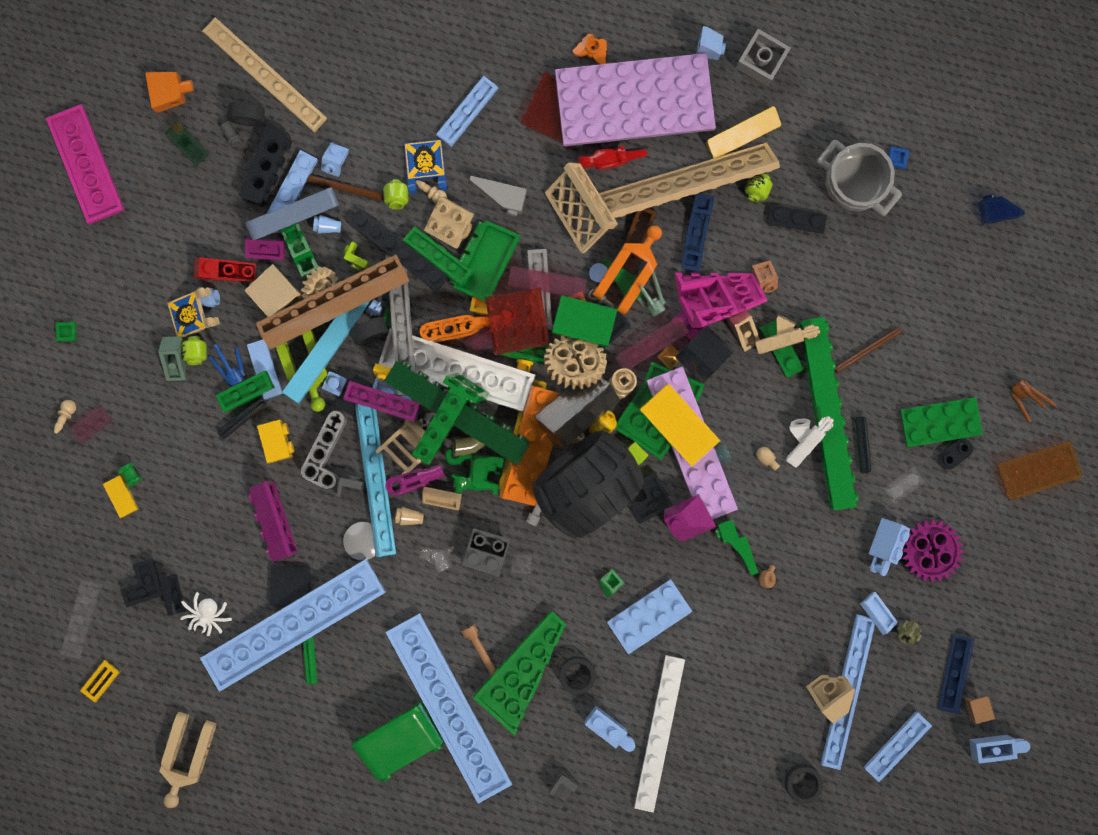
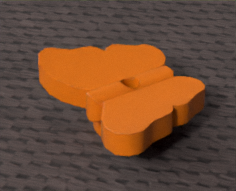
(585, 48)

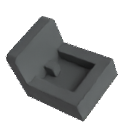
(352, 482)

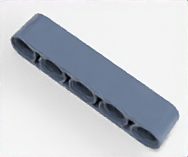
(292, 213)

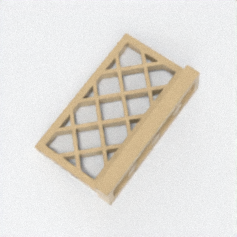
(589, 195)

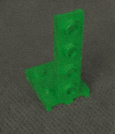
(460, 392)

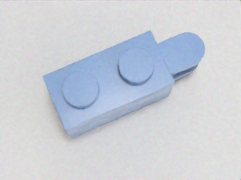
(888, 545)
(609, 729)
(997, 748)

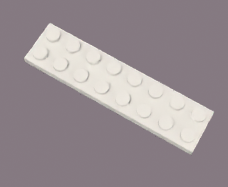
(504, 383)

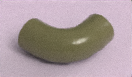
(465, 445)

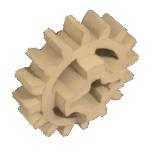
(318, 281)

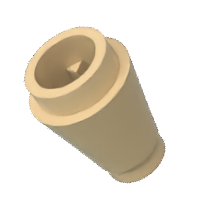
(407, 516)

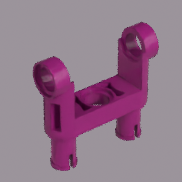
(414, 479)

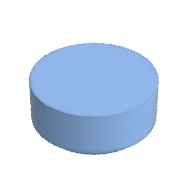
(597, 272)

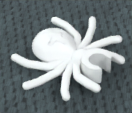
(205, 614)

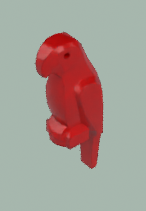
(610, 158)

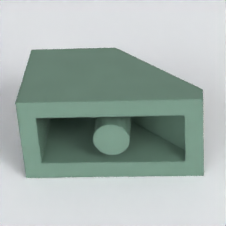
(171, 358)

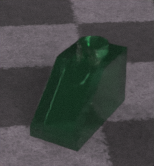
(186, 143)

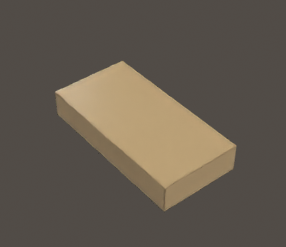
(441, 498)

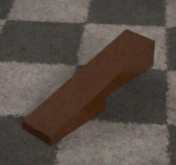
(638, 235)

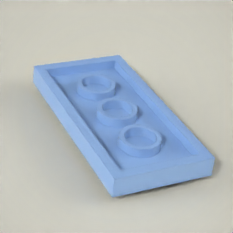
(649, 616)

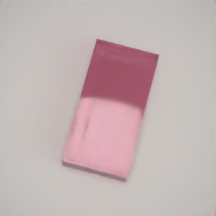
(91, 424)

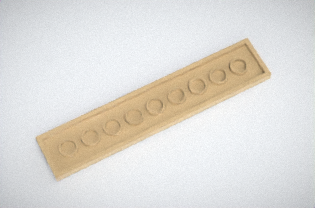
(690, 180)

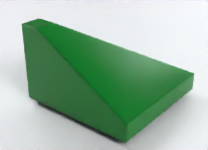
(610, 583)

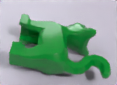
(478, 472)

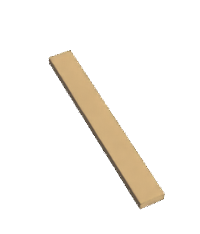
(264, 74)

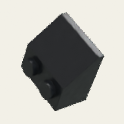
(704, 354)

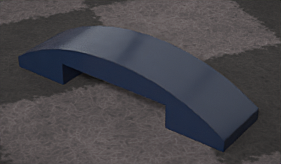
(697, 232)

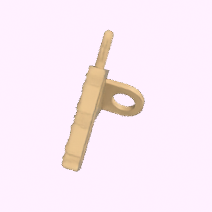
(785, 335)

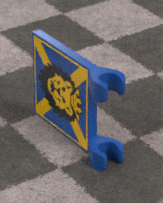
(425, 161)

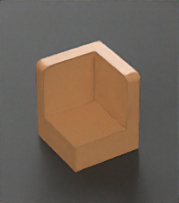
(979, 709)

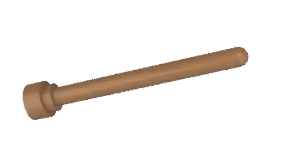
(471, 634)

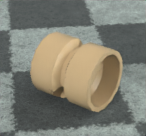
(623, 382)

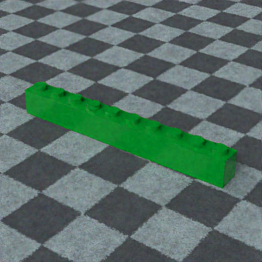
(826, 403)

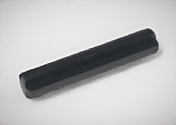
(241, 418)
(863, 444)

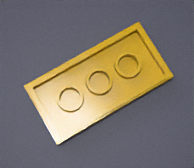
(679, 424)

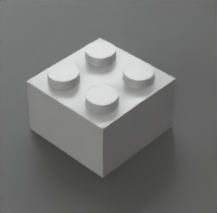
(763, 57)

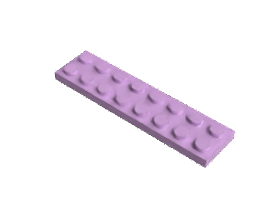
(706, 475)

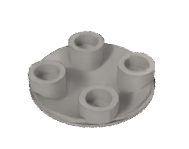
(359, 541)

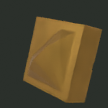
(668, 356)

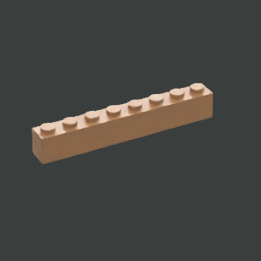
(332, 302)

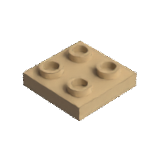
(449, 222)

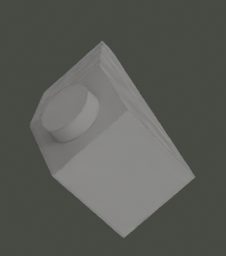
(503, 195)

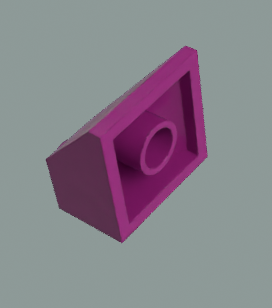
(688, 518)

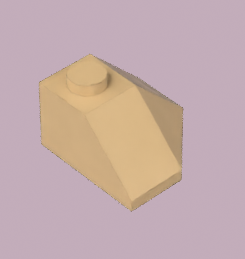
(832, 696)

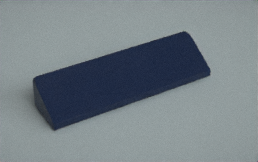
(956, 673)

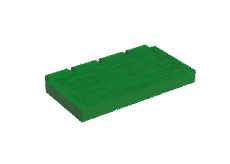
(487, 259)

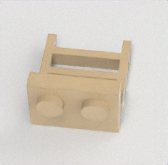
(412, 433)

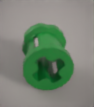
(130, 475)

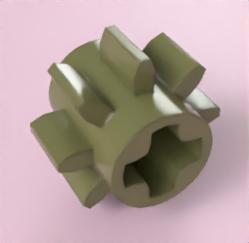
(909, 632)

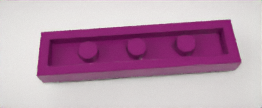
(382, 401)

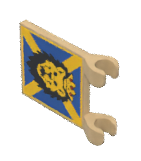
(189, 315)

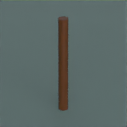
(345, 187)
(868, 349)

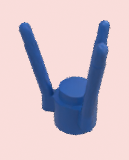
(232, 376)

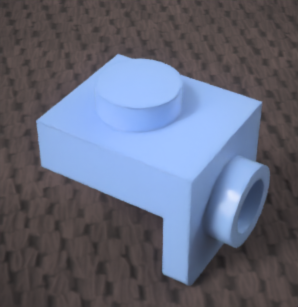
(333, 159)

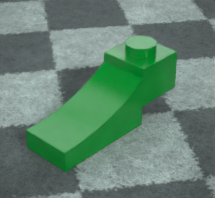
(299, 250)
(727, 534)

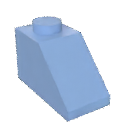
(710, 43)

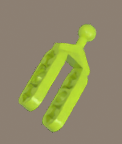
(317, 403)

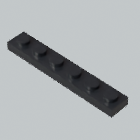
(393, 246)

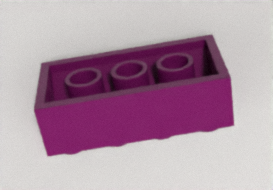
(272, 520)

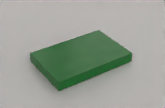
(584, 321)

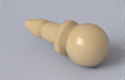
(432, 192)
(67, 408)

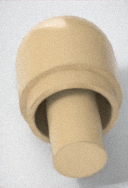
(767, 458)

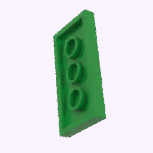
(941, 422)

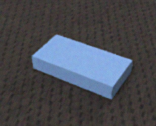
(878, 613)

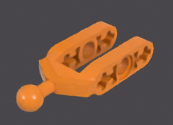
(641, 251)
(477, 324)

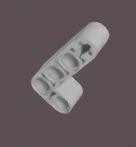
(320, 443)

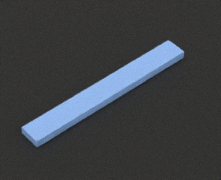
(853, 671)

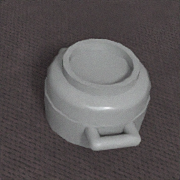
(859, 177)

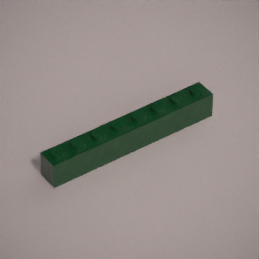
(469, 420)

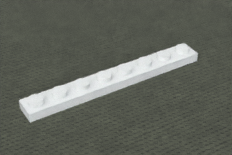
(659, 733)

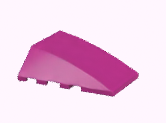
(717, 297)

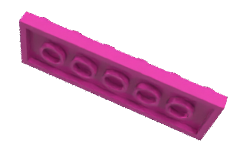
(85, 164)

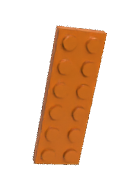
(520, 477)

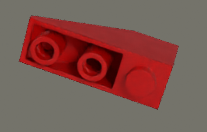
(224, 270)

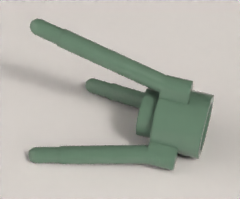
(653, 305)

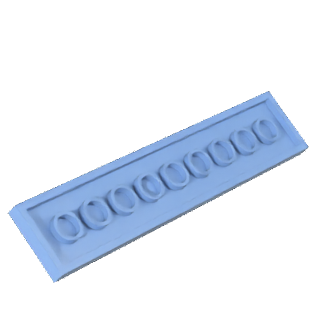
(293, 625)
(449, 708)

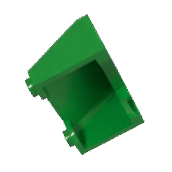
(398, 742)

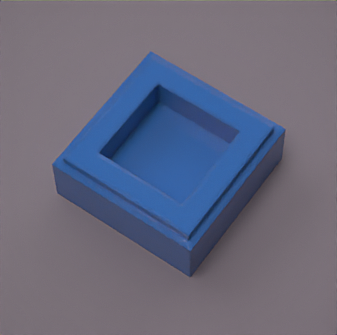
(898, 157)

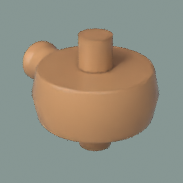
(767, 577)

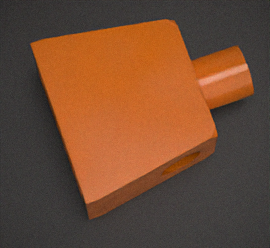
(167, 90)

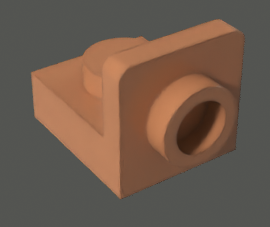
(766, 276)

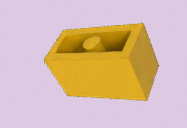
(275, 441)

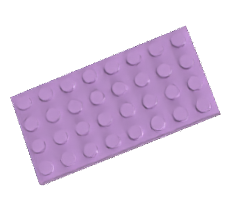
(635, 99)

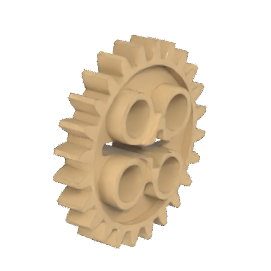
(578, 356)

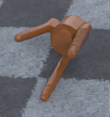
(1024, 389)

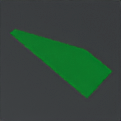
(623, 279)

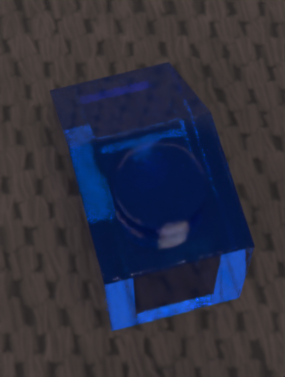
(998, 209)

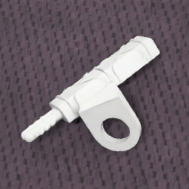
(807, 437)

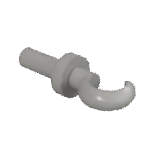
(603, 300)

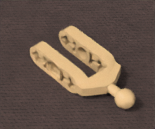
(176, 777)

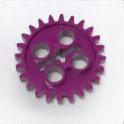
(948, 546)

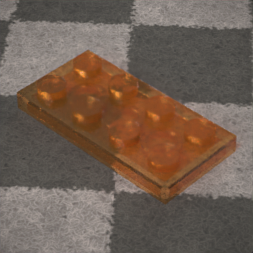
(1039, 470)

